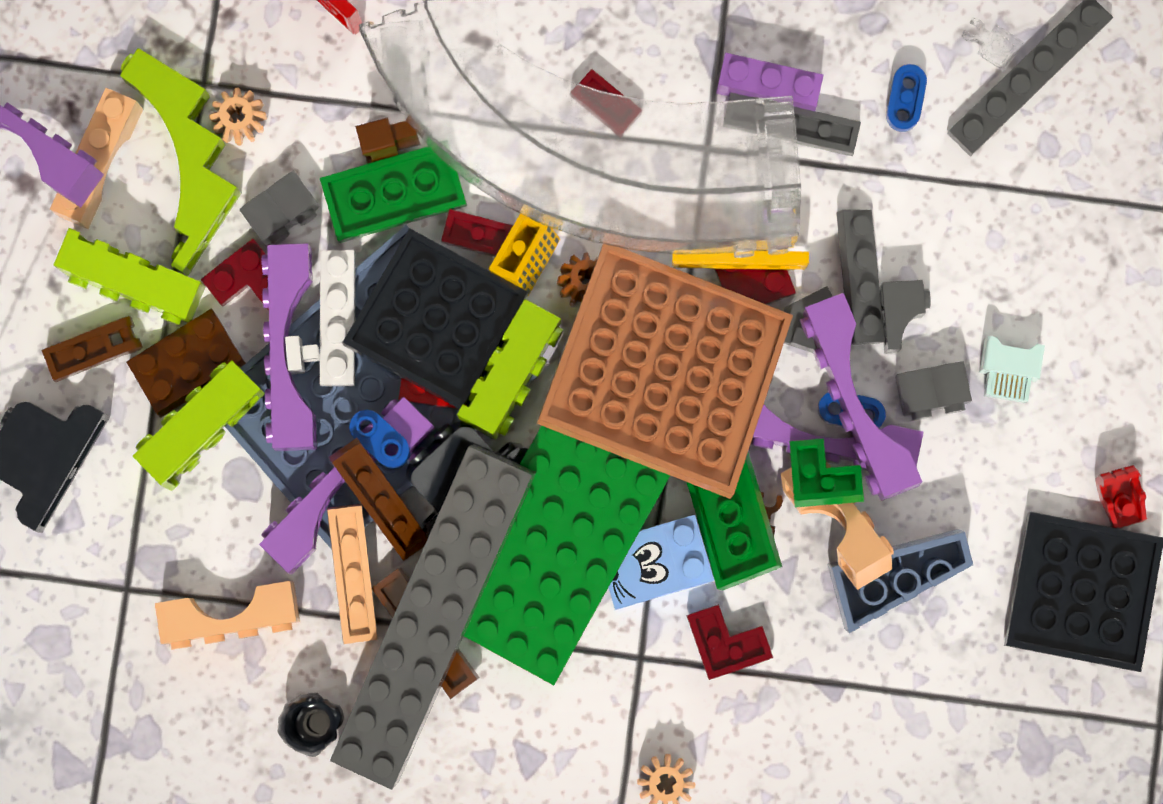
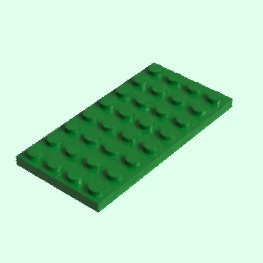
(562, 551)

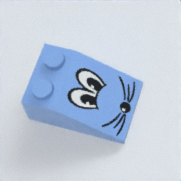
(662, 563)

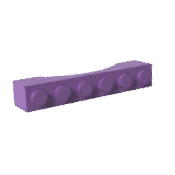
(59, 167)
(288, 279)
(773, 430)
(888, 463)
(296, 535)

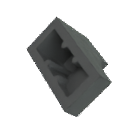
(901, 304)

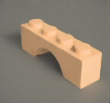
(107, 131)
(861, 552)
(184, 621)

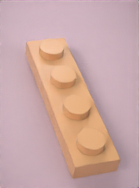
(352, 573)

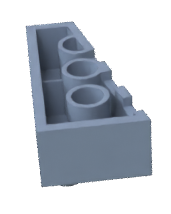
(914, 569)

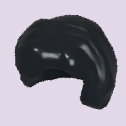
(309, 723)

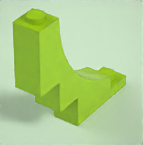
(203, 194)

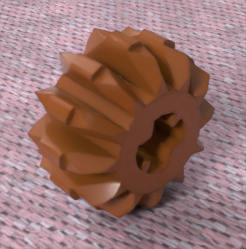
(573, 276)

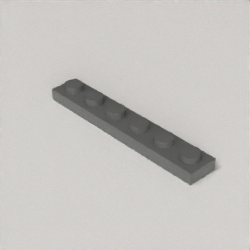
(1029, 75)

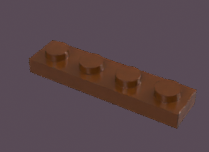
(379, 498)
(390, 593)

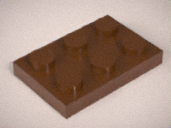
(183, 361)

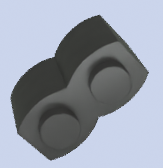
(280, 209)
(933, 389)

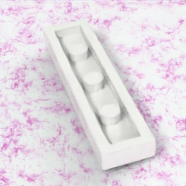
(336, 317)

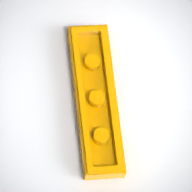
(761, 260)

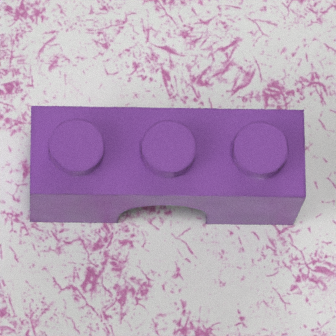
(769, 80)

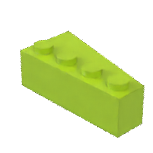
(129, 278)
(511, 370)
(197, 425)

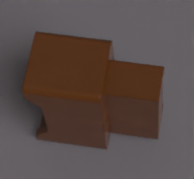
(384, 140)

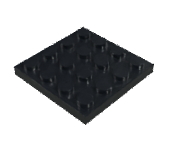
(435, 318)
(1084, 591)

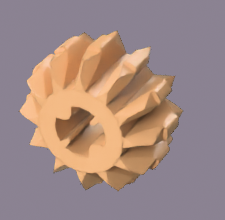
(225, 122)
(655, 780)

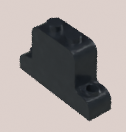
(44, 456)
(436, 466)

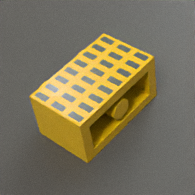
(525, 253)

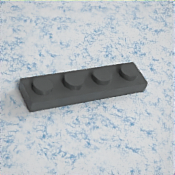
(821, 129)
(860, 274)

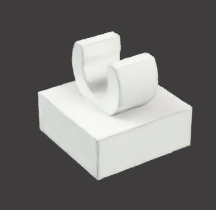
(298, 354)

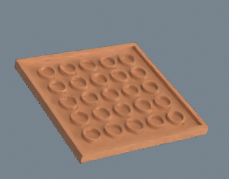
(666, 370)

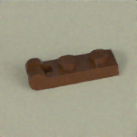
(91, 349)

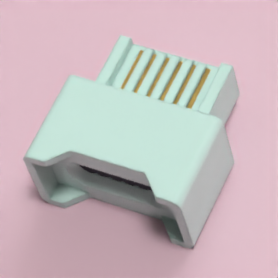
(1010, 369)

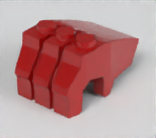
(1122, 496)

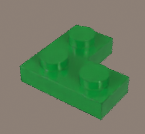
(821, 485)

